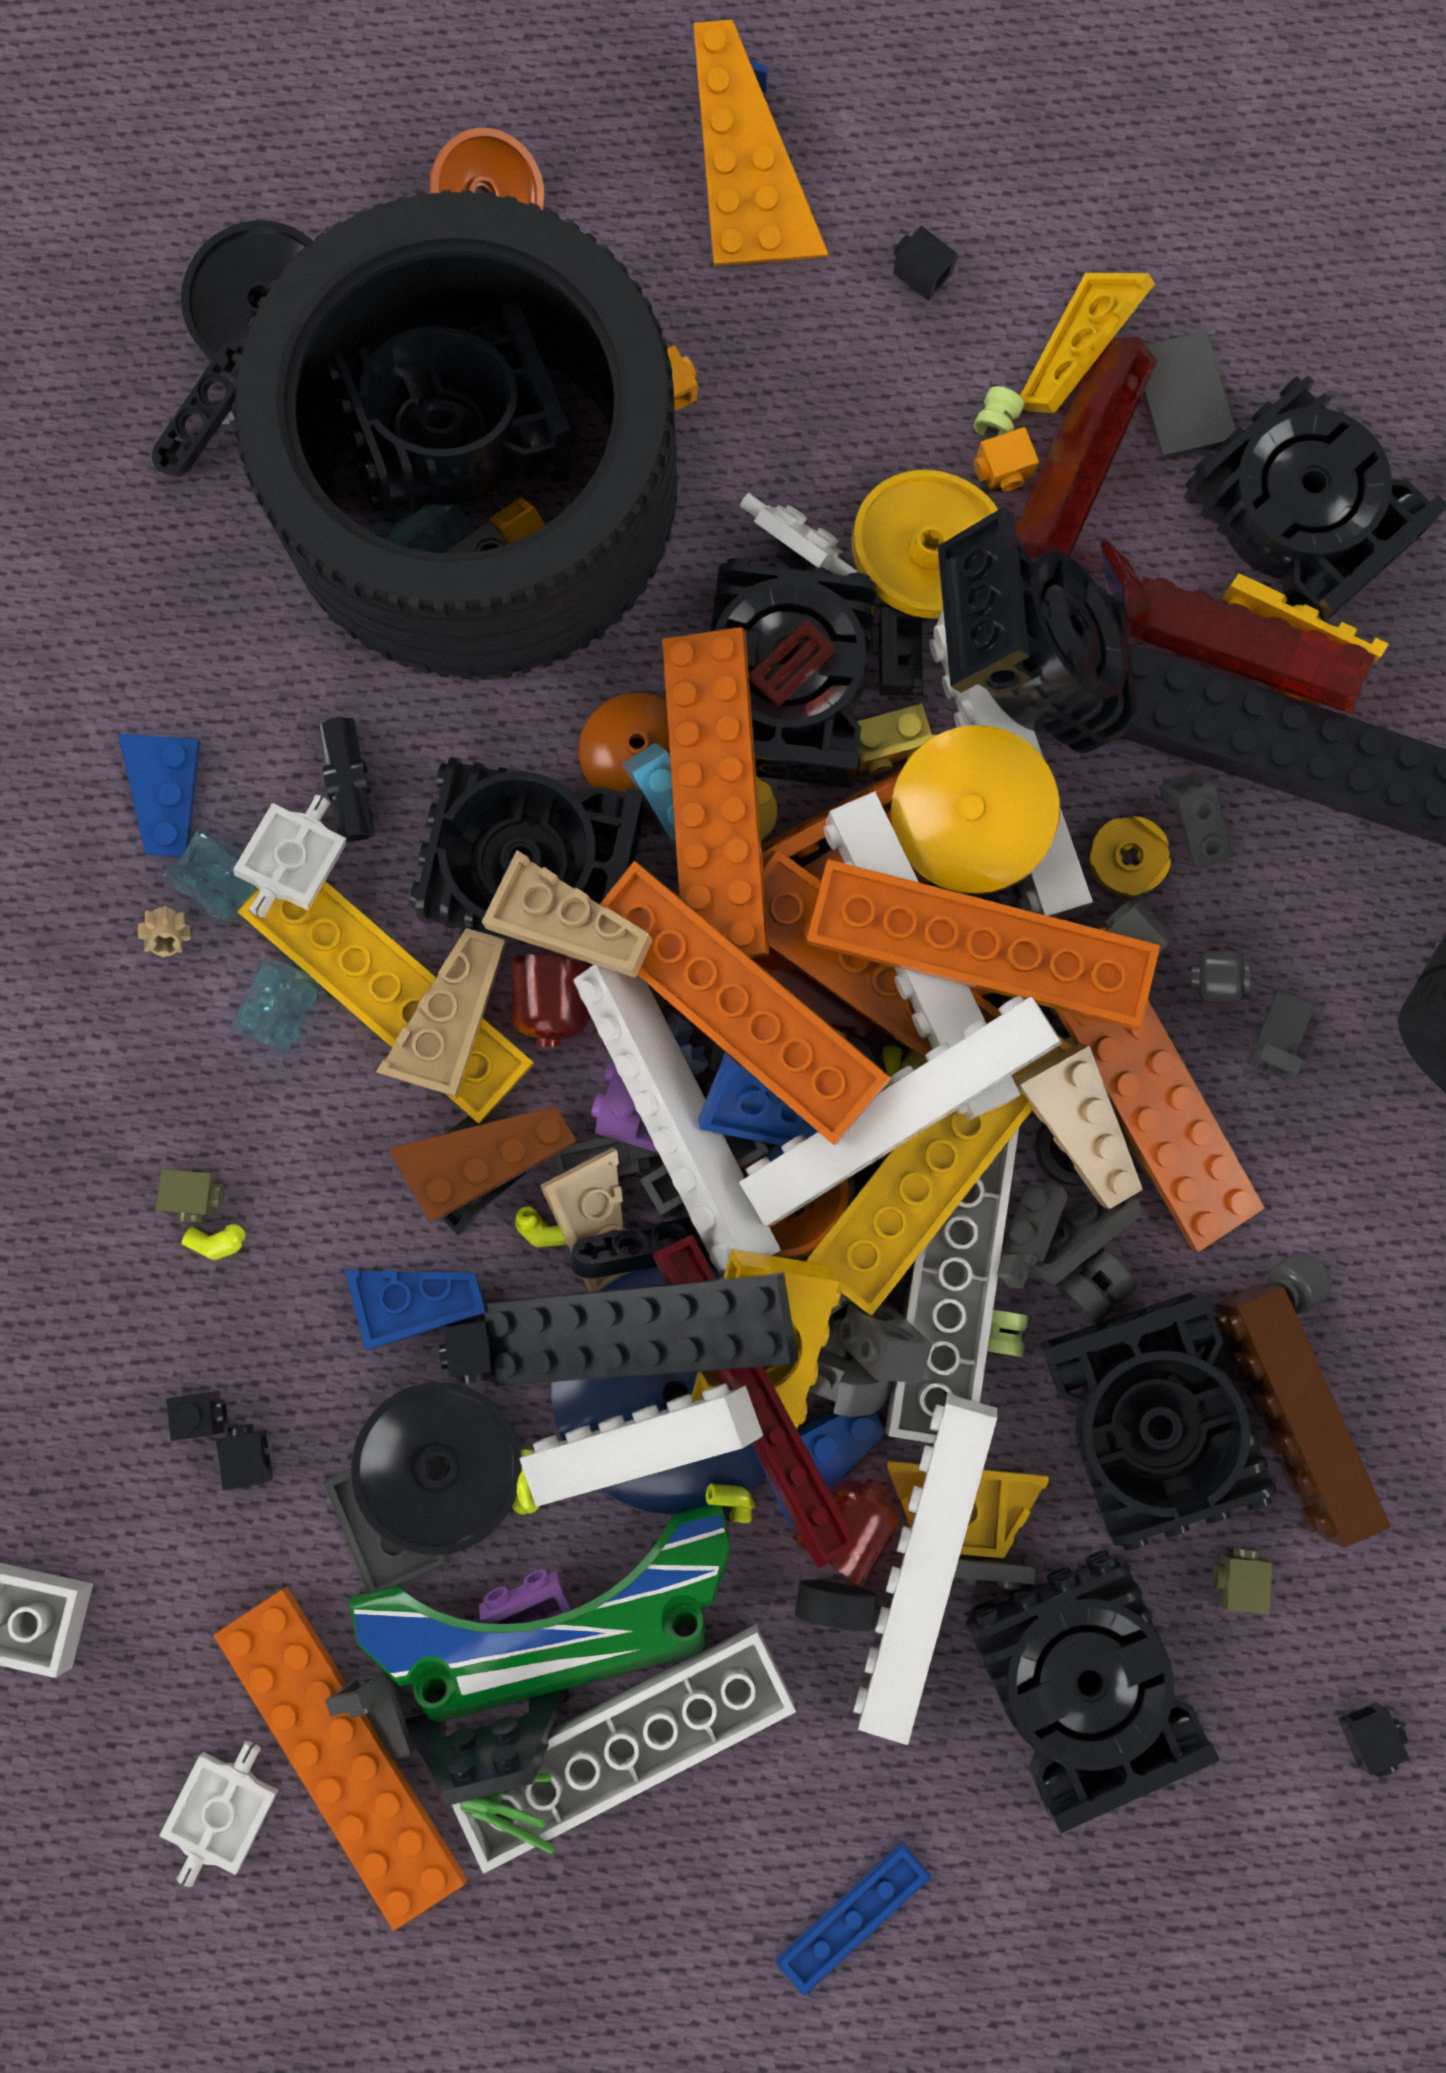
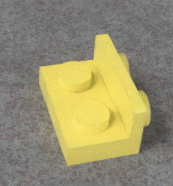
(891, 738)

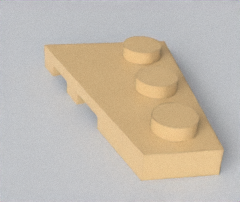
(588, 1204)

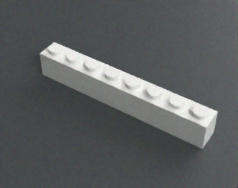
(941, 1006)
(670, 1108)
(903, 1109)
(927, 1568)

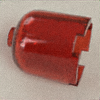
(546, 998)
(870, 1521)

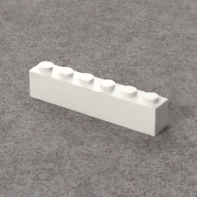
(641, 1446)

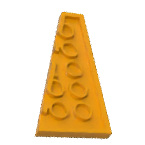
(750, 181)

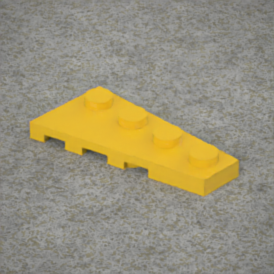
(1085, 329)
(1271, 603)

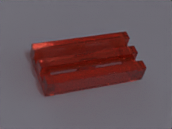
(799, 677)

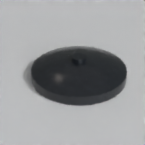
(231, 277)
(436, 1468)

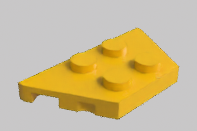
(997, 1512)

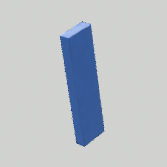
(852, 1918)

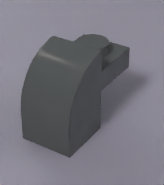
(850, 1386)

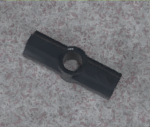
(346, 779)

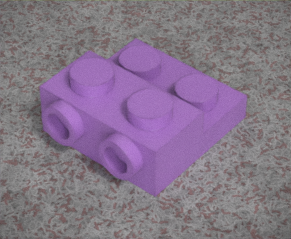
(617, 1113)
(537, 1599)

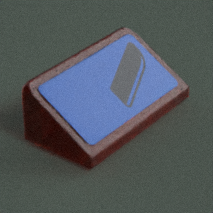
(1124, 581)

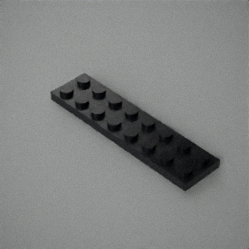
(642, 1330)

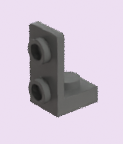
(1200, 818)
(1281, 1036)
(378, 1701)

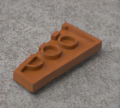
(472, 1161)

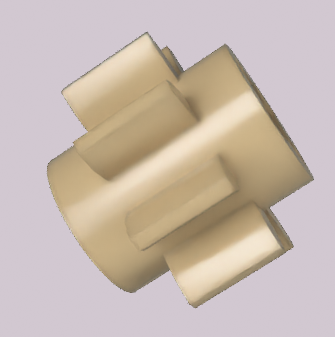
(164, 931)

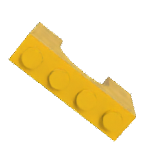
(811, 1295)

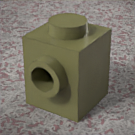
(189, 1194)
(1243, 1581)

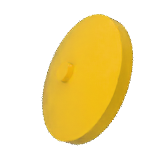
(900, 533)
(975, 809)

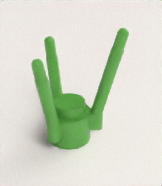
(487, 1807)

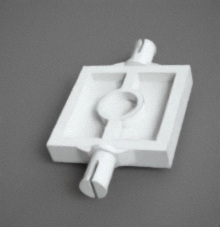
(790, 528)
(290, 856)
(218, 1813)

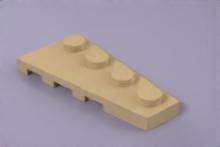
(554, 916)
(445, 1025)
(1078, 1112)

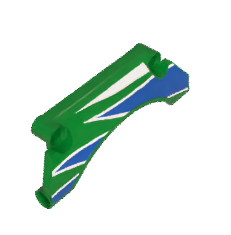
(604, 1638)

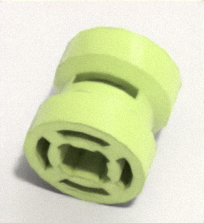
(1000, 410)
(1004, 1342)

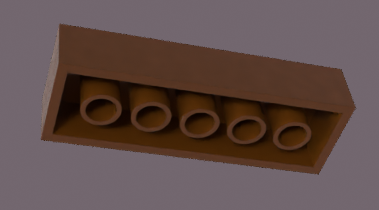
(1301, 1415)

